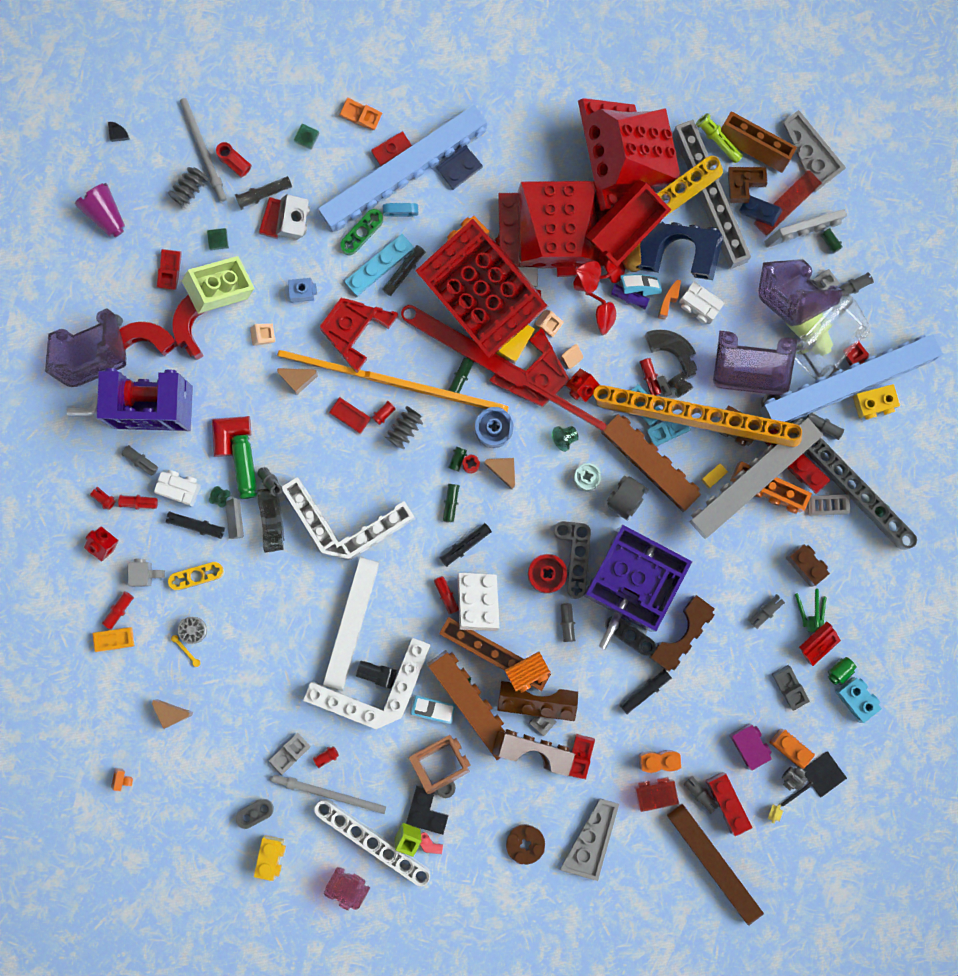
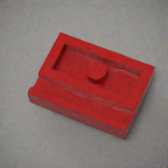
(819, 643)

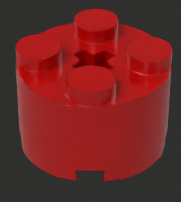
(547, 585)

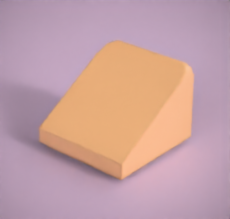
(549, 322)
(262, 334)
(572, 356)

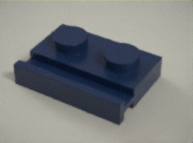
(459, 167)

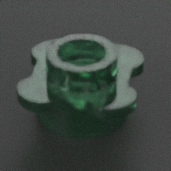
(214, 496)

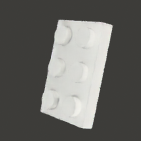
(478, 602)

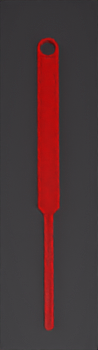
(495, 364)

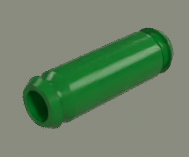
(244, 467)

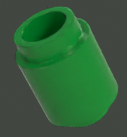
(841, 671)

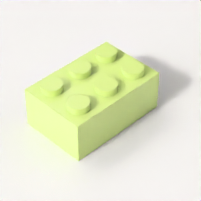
(217, 284)

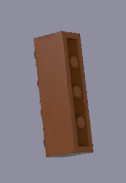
(758, 142)

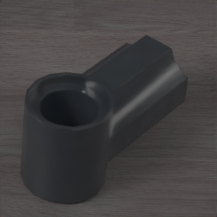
(380, 675)

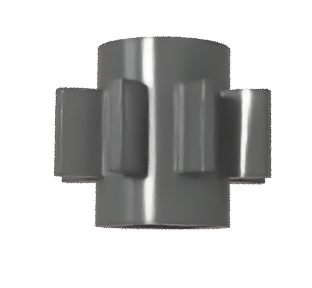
(794, 778)

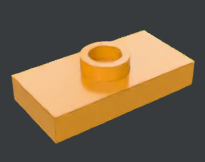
(113, 639)

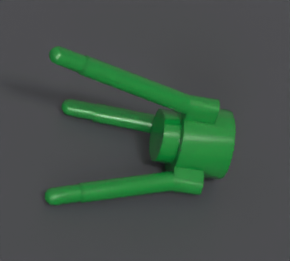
(816, 621)

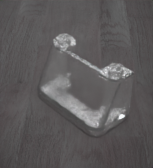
(832, 338)

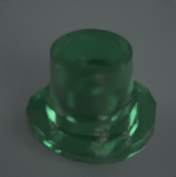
(564, 437)

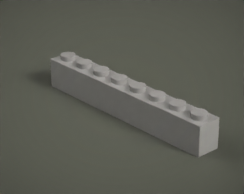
(712, 196)
(752, 481)

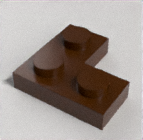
(741, 179)

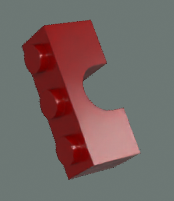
(729, 803)

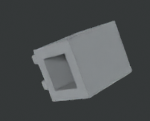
(141, 573)

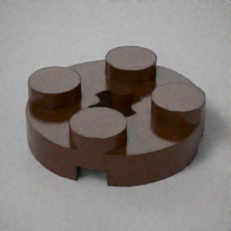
(535, 850)

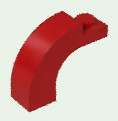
(182, 327)
(150, 333)

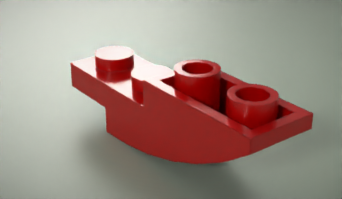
(806, 471)

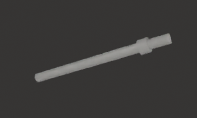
(215, 181)
(292, 784)

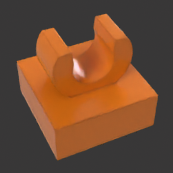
(119, 780)

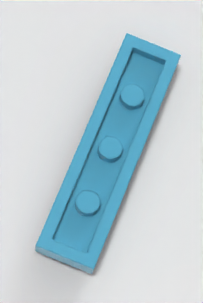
(379, 265)

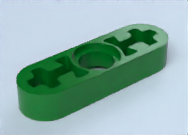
(375, 225)

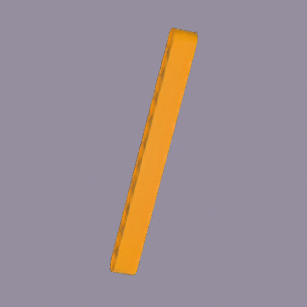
(704, 421)

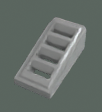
(845, 505)

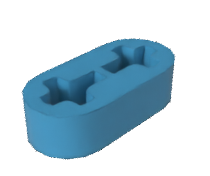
(400, 209)

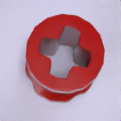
(467, 459)

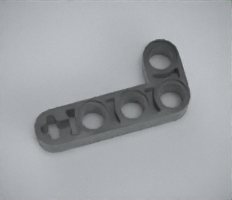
(574, 559)

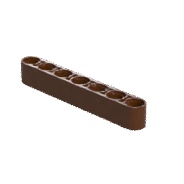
(715, 864)

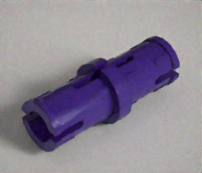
(633, 298)

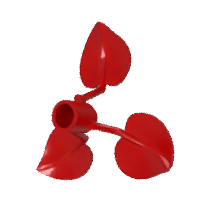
(587, 281)

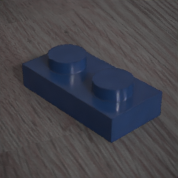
(761, 211)

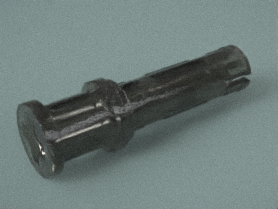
(255, 195)

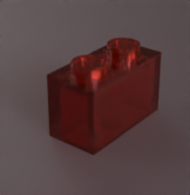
(656, 794)

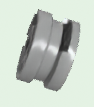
(192, 630)

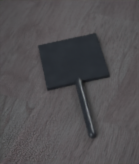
(823, 776)

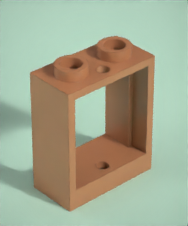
(426, 782)

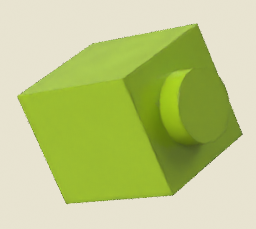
(407, 839)

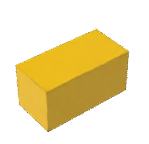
(714, 476)

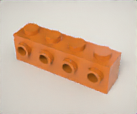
(780, 492)

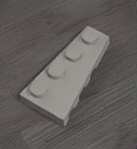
(812, 149)
(803, 228)
(591, 845)

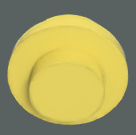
(775, 813)

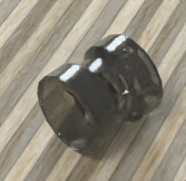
(680, 385)

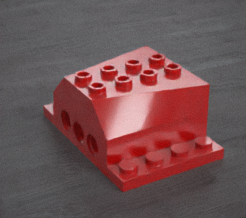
(627, 148)
(549, 223)
(482, 288)

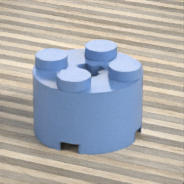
(486, 419)

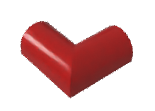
(226, 428)

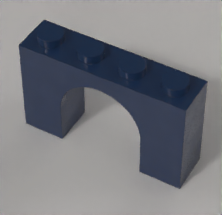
(706, 242)

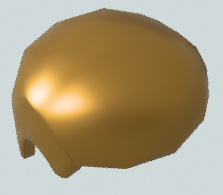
(633, 260)

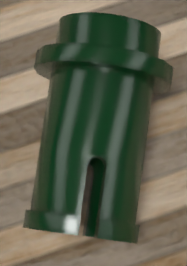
(831, 240)
(457, 458)

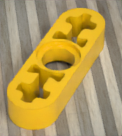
(208, 567)

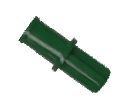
(461, 375)
(451, 502)

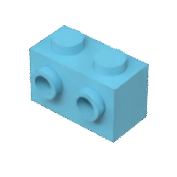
(858, 699)

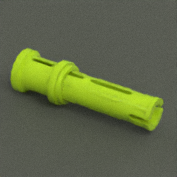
(714, 132)

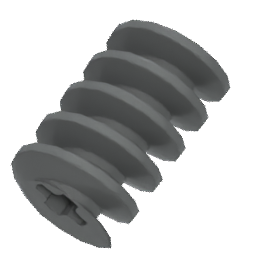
(187, 186)
(404, 428)

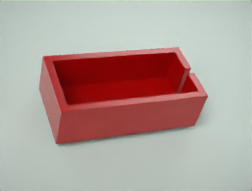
(628, 222)

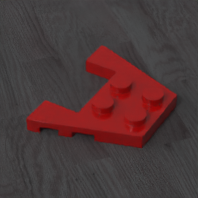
(346, 325)
(545, 371)

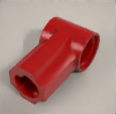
(233, 160)

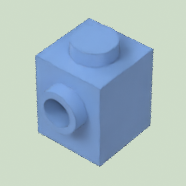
(302, 290)

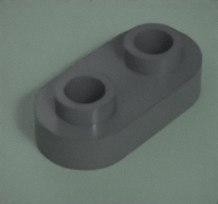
(255, 813)

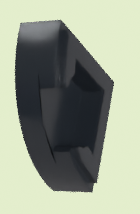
(117, 132)

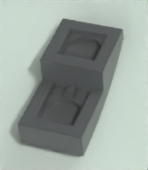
(790, 687)

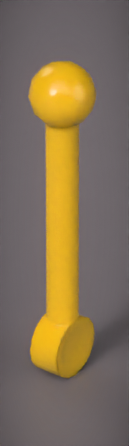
(196, 662)

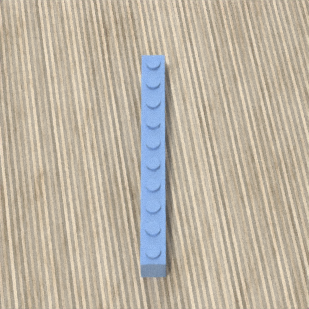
(403, 168)
(852, 381)

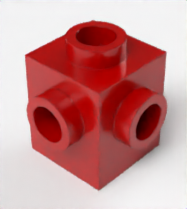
(582, 385)
(100, 543)

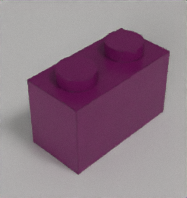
(751, 747)

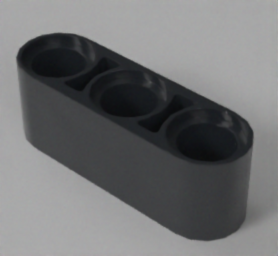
(639, 636)

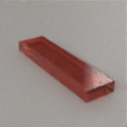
(792, 199)

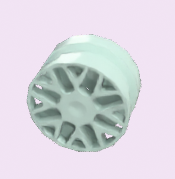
(587, 477)

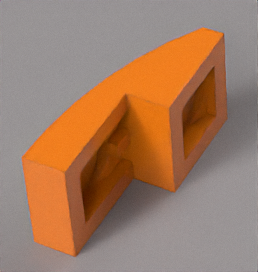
(360, 114)
(671, 296)

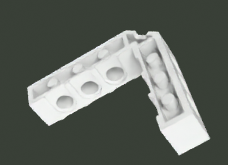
(324, 536)
(372, 715)

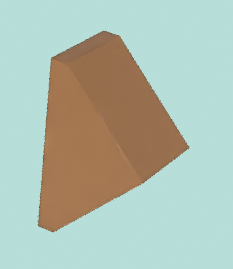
(297, 378)
(503, 469)
(169, 714)

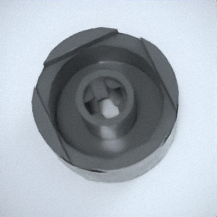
(627, 497)

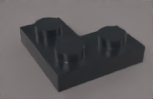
(421, 815)

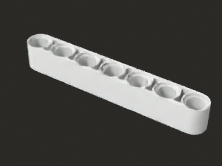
(351, 624)
(362, 841)

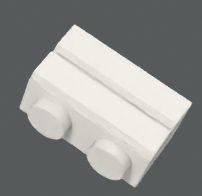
(701, 303)
(177, 488)

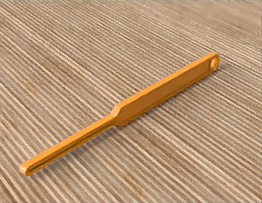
(392, 381)

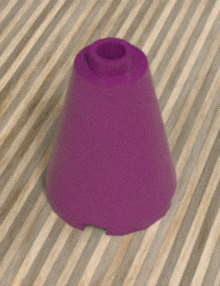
(102, 210)

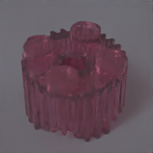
(347, 889)

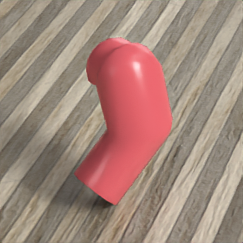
(428, 846)

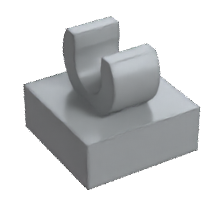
(825, 280)
(542, 724)

